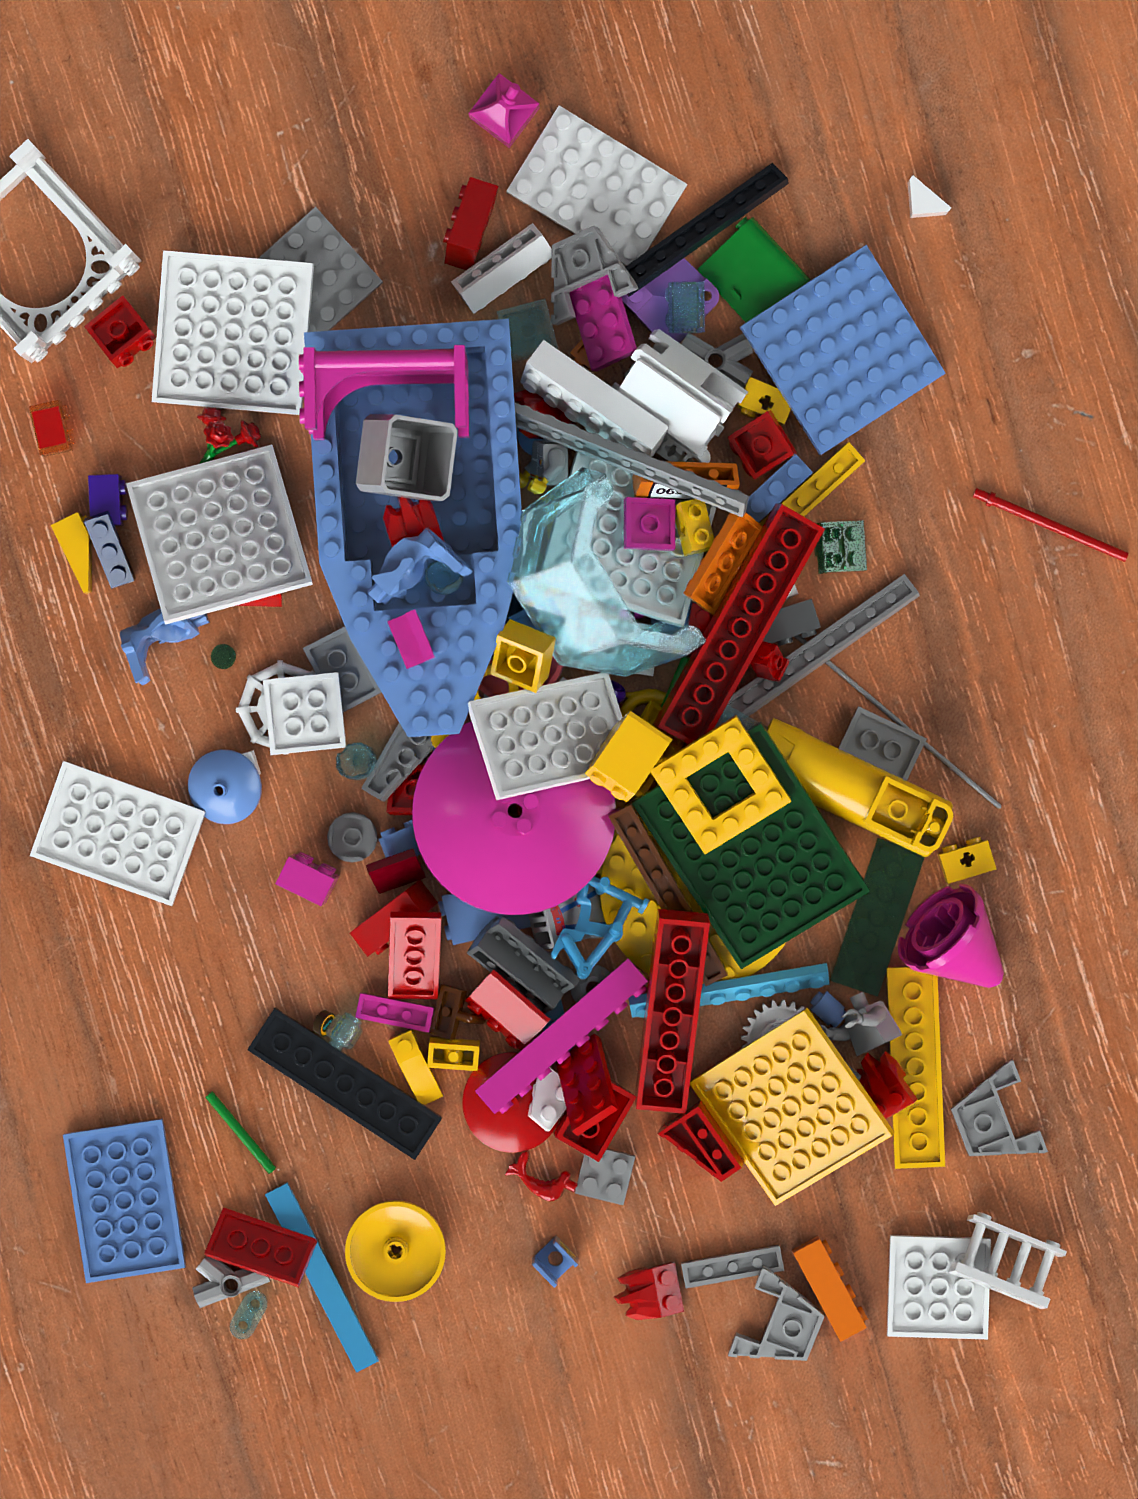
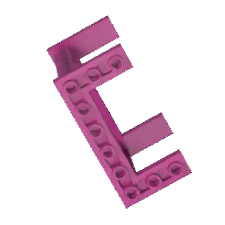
(336, 374)

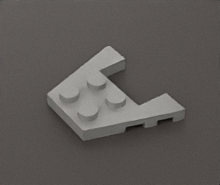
(581, 261)
(984, 1121)
(790, 1327)

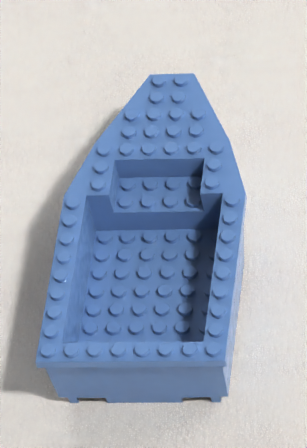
(475, 520)

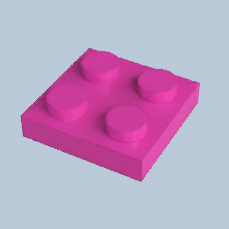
(649, 524)

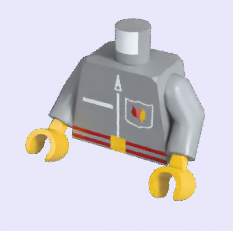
(546, 467)

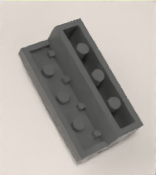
(522, 963)

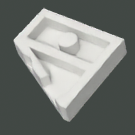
(547, 1101)

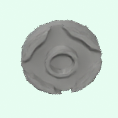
(352, 837)

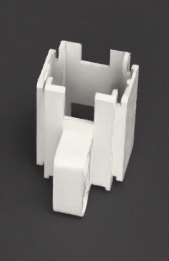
(682, 394)

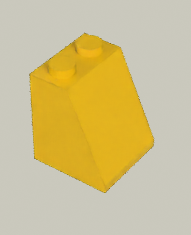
(627, 756)

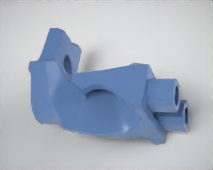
(407, 564)
(151, 629)

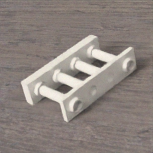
(988, 1276)

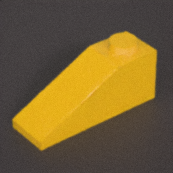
(77, 547)
(414, 1066)

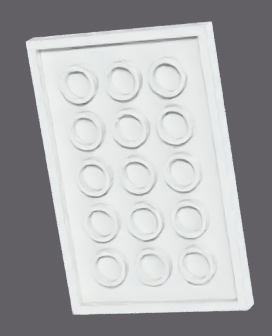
(593, 180)
(545, 735)
(117, 833)

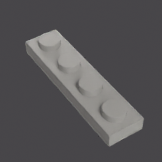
(731, 1266)

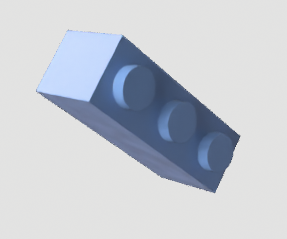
(777, 488)

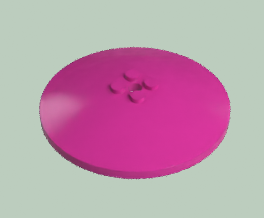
(499, 859)

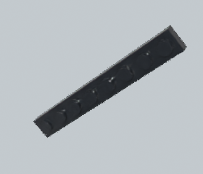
(706, 225)

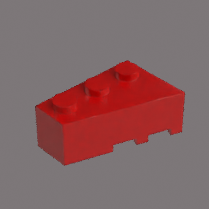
(469, 223)
(375, 931)
(703, 1141)

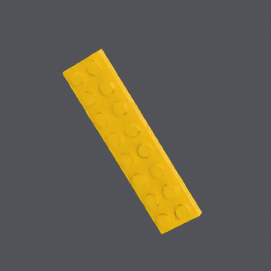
(915, 1009)

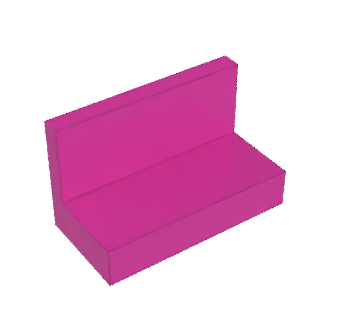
(411, 639)

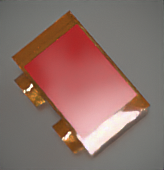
(51, 428)

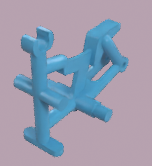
(610, 933)

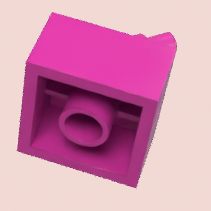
(504, 110)

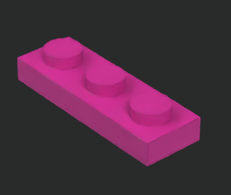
(394, 1012)

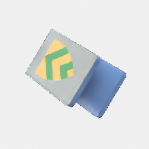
(549, 1271)

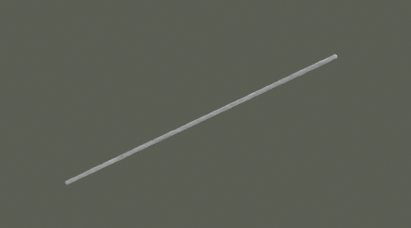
(900, 723)

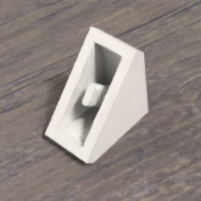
(924, 201)

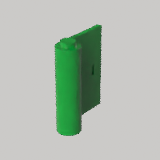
(754, 268)

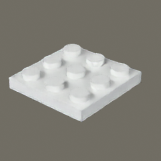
(304, 713)

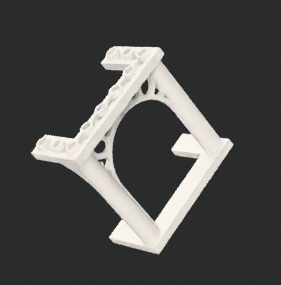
(121, 259)

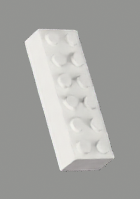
(591, 401)

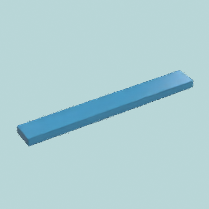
(325, 1282)

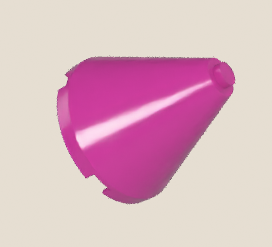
(952, 939)

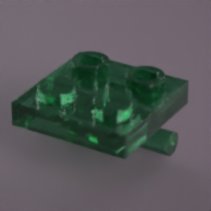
(841, 547)

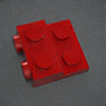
(120, 332)
(761, 445)

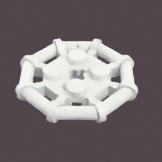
(254, 681)

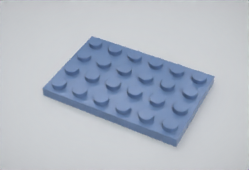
(124, 1200)

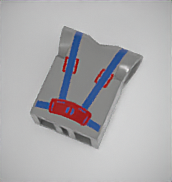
(550, 922)

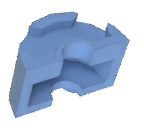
(399, 841)

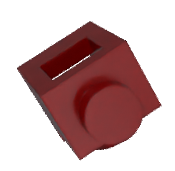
(769, 662)

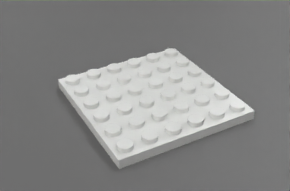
(231, 332)
(219, 534)
(646, 579)

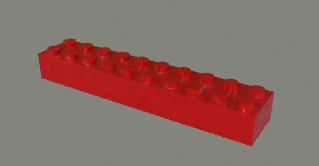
(739, 624)

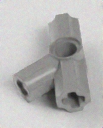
(730, 353)
(217, 1274)

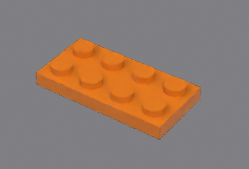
(722, 561)

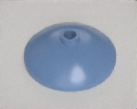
(238, 780)

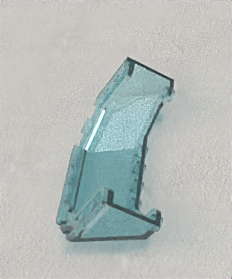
(571, 592)

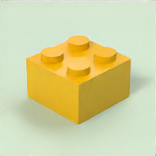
(523, 656)

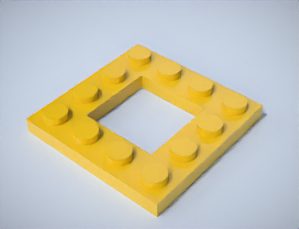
(732, 738)

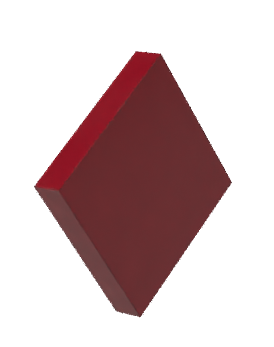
(395, 871)

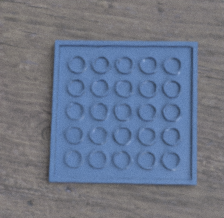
(842, 349)

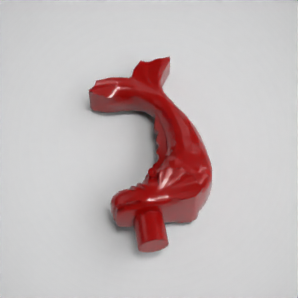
(547, 1189)

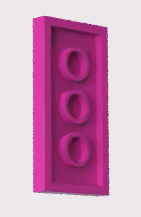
(602, 323)

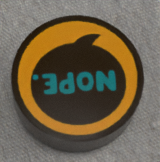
(322, 1022)

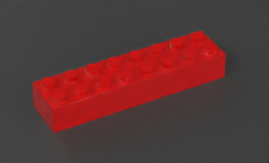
(672, 1010)

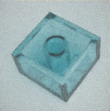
(528, 328)

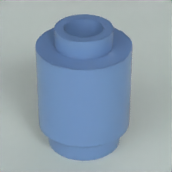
(827, 1008)

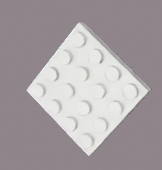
(928, 1298)

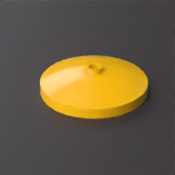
(391, 1274)

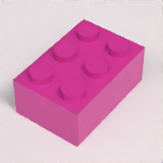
(307, 878)

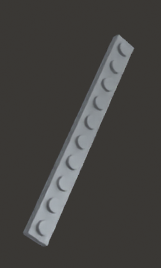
(631, 460)
(827, 644)

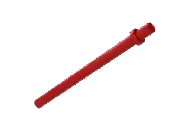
(991, 499)

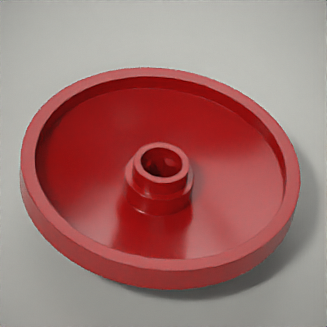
(507, 1131)

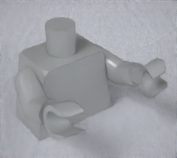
(865, 1025)

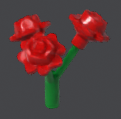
(220, 435)

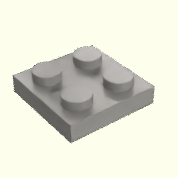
(607, 1178)

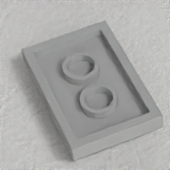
(339, 655)
(882, 743)

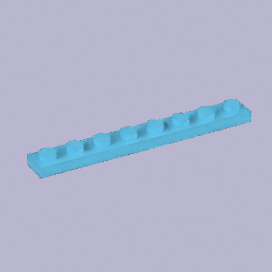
(751, 986)

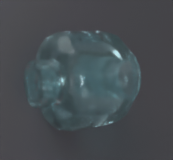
(344, 1031)

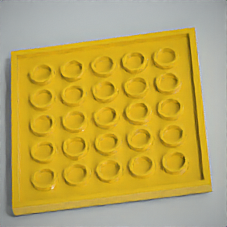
(791, 1107)

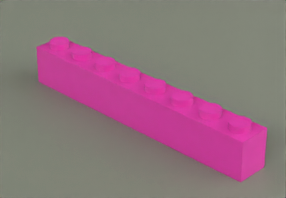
(561, 1036)

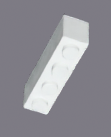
(503, 268)

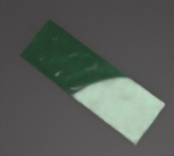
(877, 918)

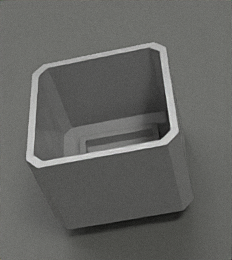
(423, 461)

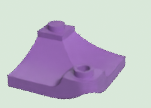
(650, 302)

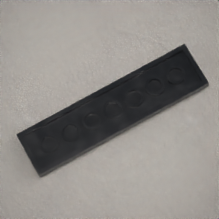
(344, 1083)

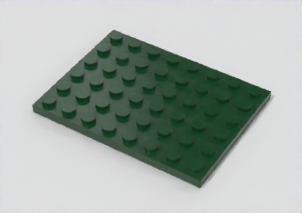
(768, 877)

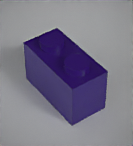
(106, 495)

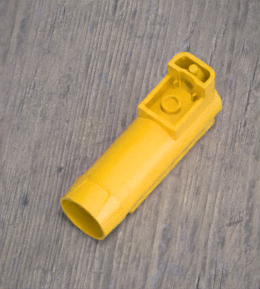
(864, 792)

